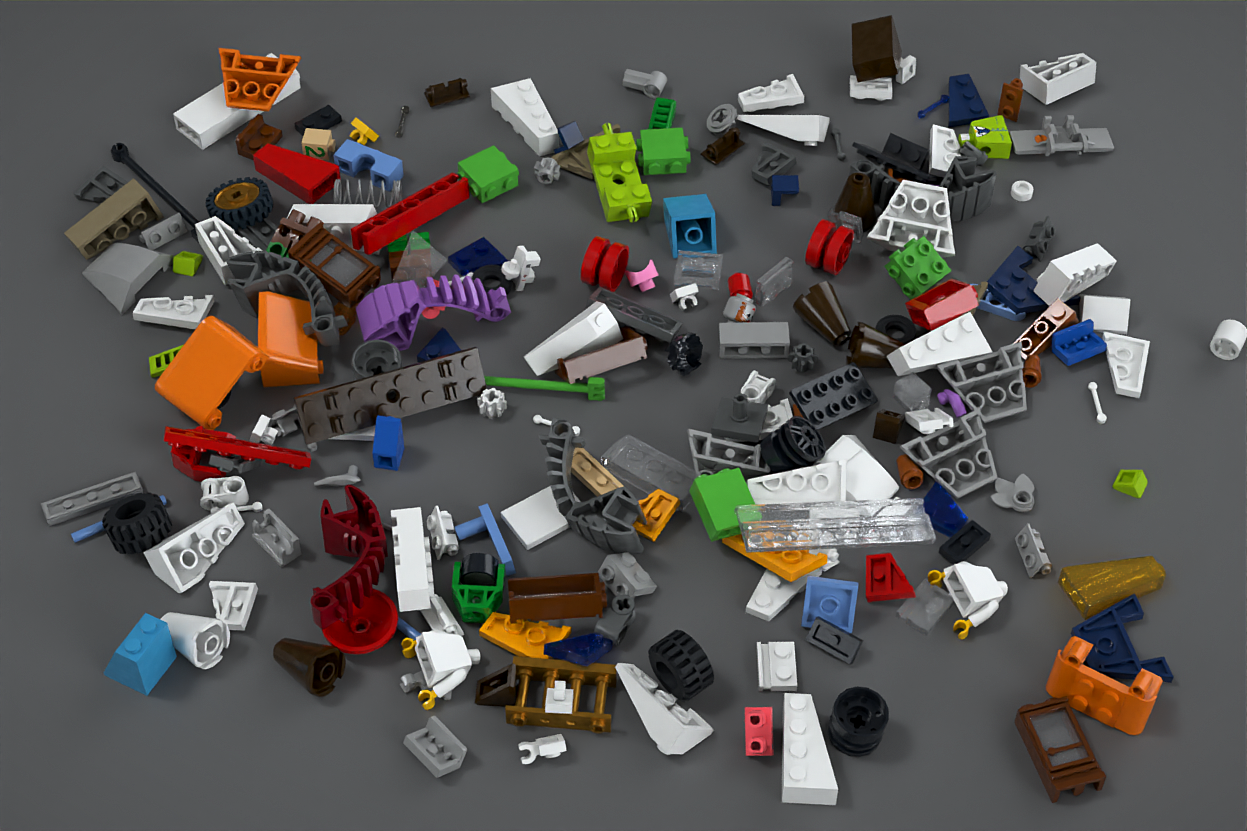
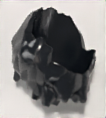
(685, 353)

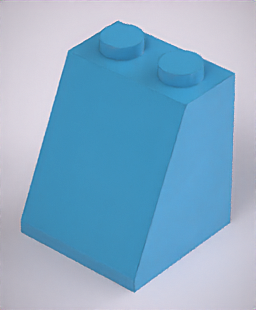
(690, 224)
(143, 655)

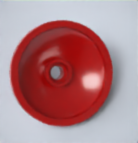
(378, 619)

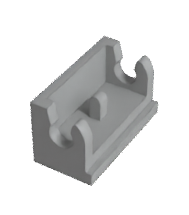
(276, 539)

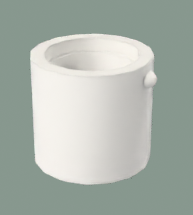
(1228, 339)

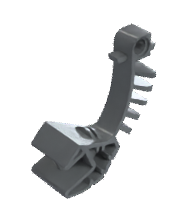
(967, 192)
(280, 275)
(602, 520)

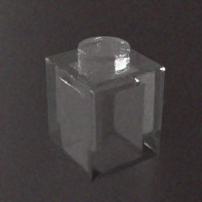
(912, 393)

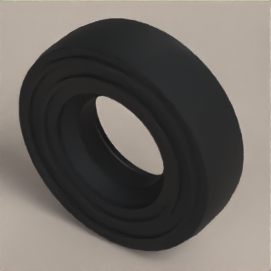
(492, 271)
(898, 322)

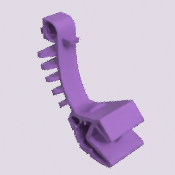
(395, 308)

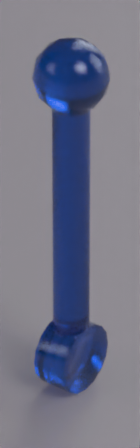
(944, 99)

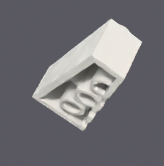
(338, 218)
(953, 341)

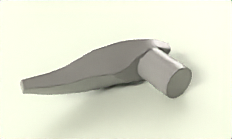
(341, 480)

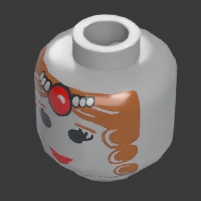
(739, 309)

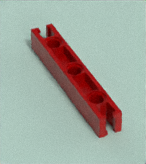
(410, 213)

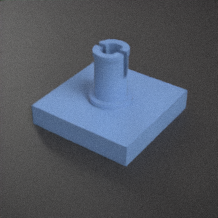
(830, 600)

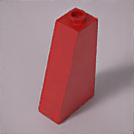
(296, 172)

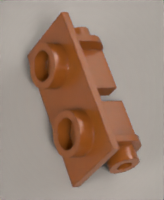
(1011, 99)

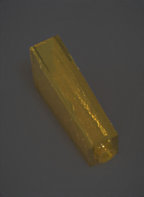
(1103, 584)

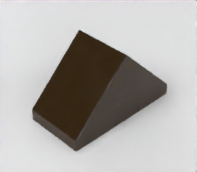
(888, 426)
(498, 688)

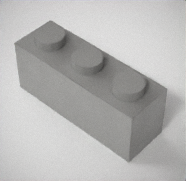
(753, 340)

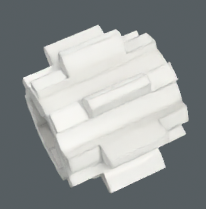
(492, 403)

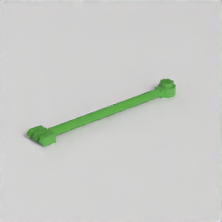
(594, 388)

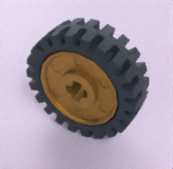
(240, 202)

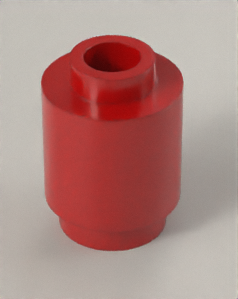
(740, 284)

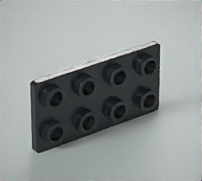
(902, 153)
(833, 396)

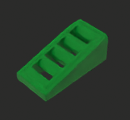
(667, 109)

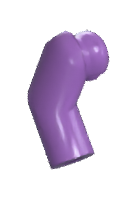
(954, 399)

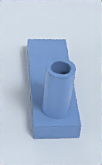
(487, 522)

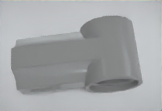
(650, 84)

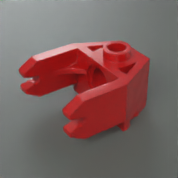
(188, 460)

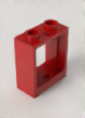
(942, 304)

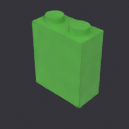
(716, 501)

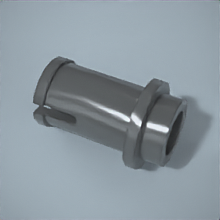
(971, 151)

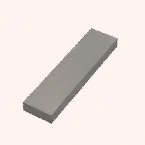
(91, 499)

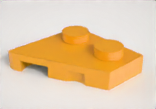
(658, 510)

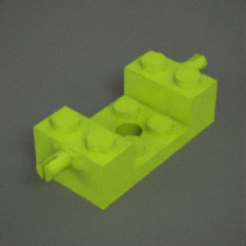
(611, 159)

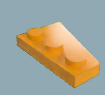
(522, 638)

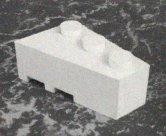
(1058, 79)

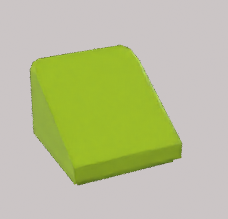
(186, 263)
(1131, 482)

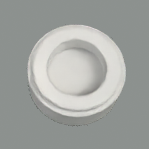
(1022, 191)

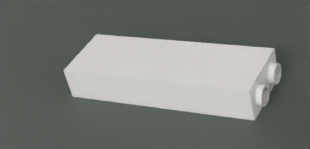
(210, 119)

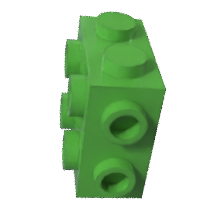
(663, 151)
(488, 173)
(917, 267)

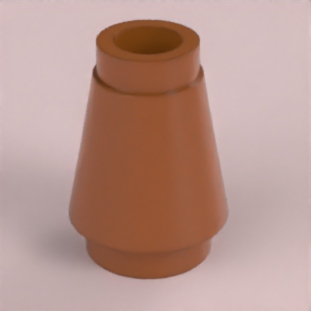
(1032, 371)
(909, 472)

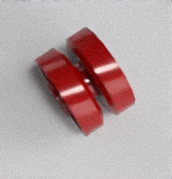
(829, 247)
(604, 263)

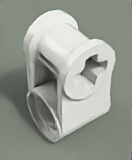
(758, 388)
(223, 492)

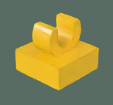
(362, 131)

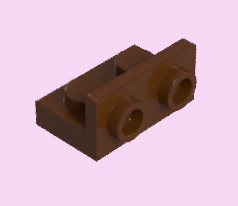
(256, 136)

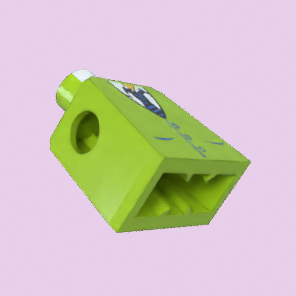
(989, 135)

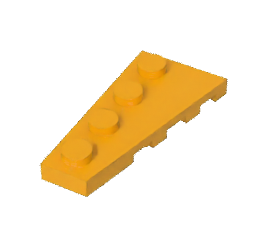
(786, 564)

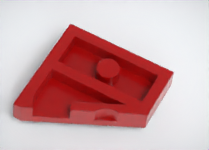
(886, 579)

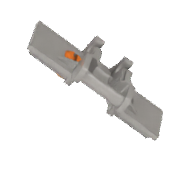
(1061, 138)

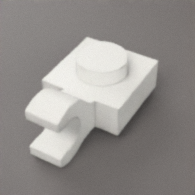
(546, 746)

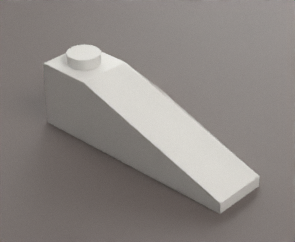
(802, 128)
(585, 333)
(190, 552)
(665, 721)

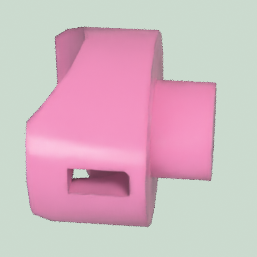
(643, 278)

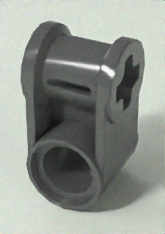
(617, 619)

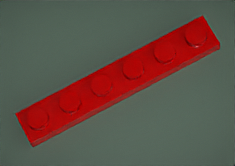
(227, 446)

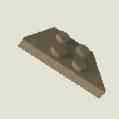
(576, 157)

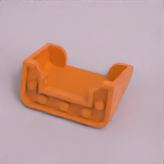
(281, 337)
(208, 370)

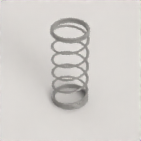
(397, 189)

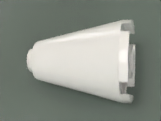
(198, 637)

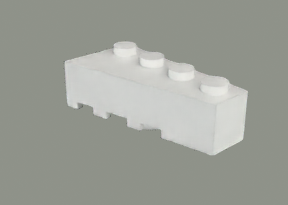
(527, 113)
(1073, 273)
(412, 560)
(805, 759)

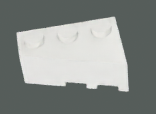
(220, 243)

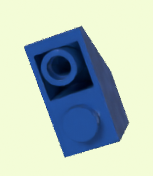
(388, 443)

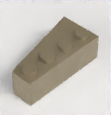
(114, 220)

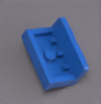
(1077, 343)

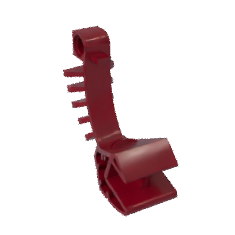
(350, 534)

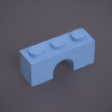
(356, 157)

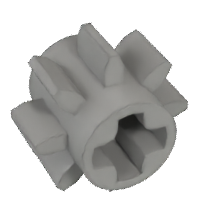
(547, 170)

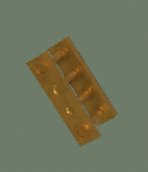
(560, 670)

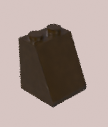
(875, 49)

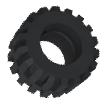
(137, 523)
(681, 665)

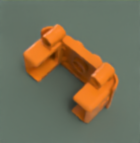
(1100, 695)

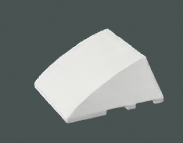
(914, 213)
(865, 475)

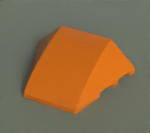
(254, 80)

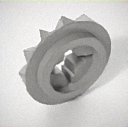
(717, 116)

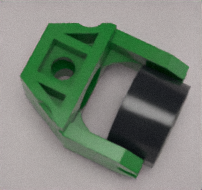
(481, 578)

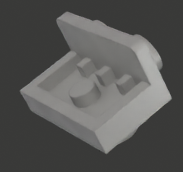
(625, 576)
(436, 747)

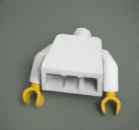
(973, 591)
(442, 660)

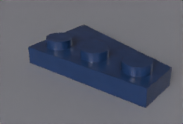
(964, 101)

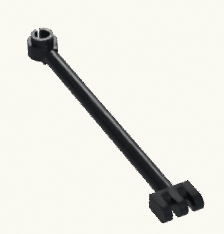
(122, 155)

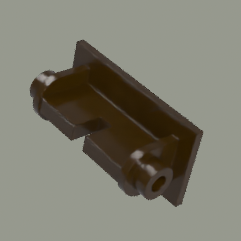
(439, 94)
(723, 146)

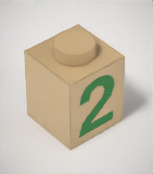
(318, 143)

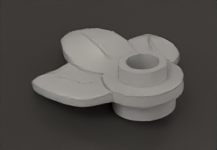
(1010, 494)

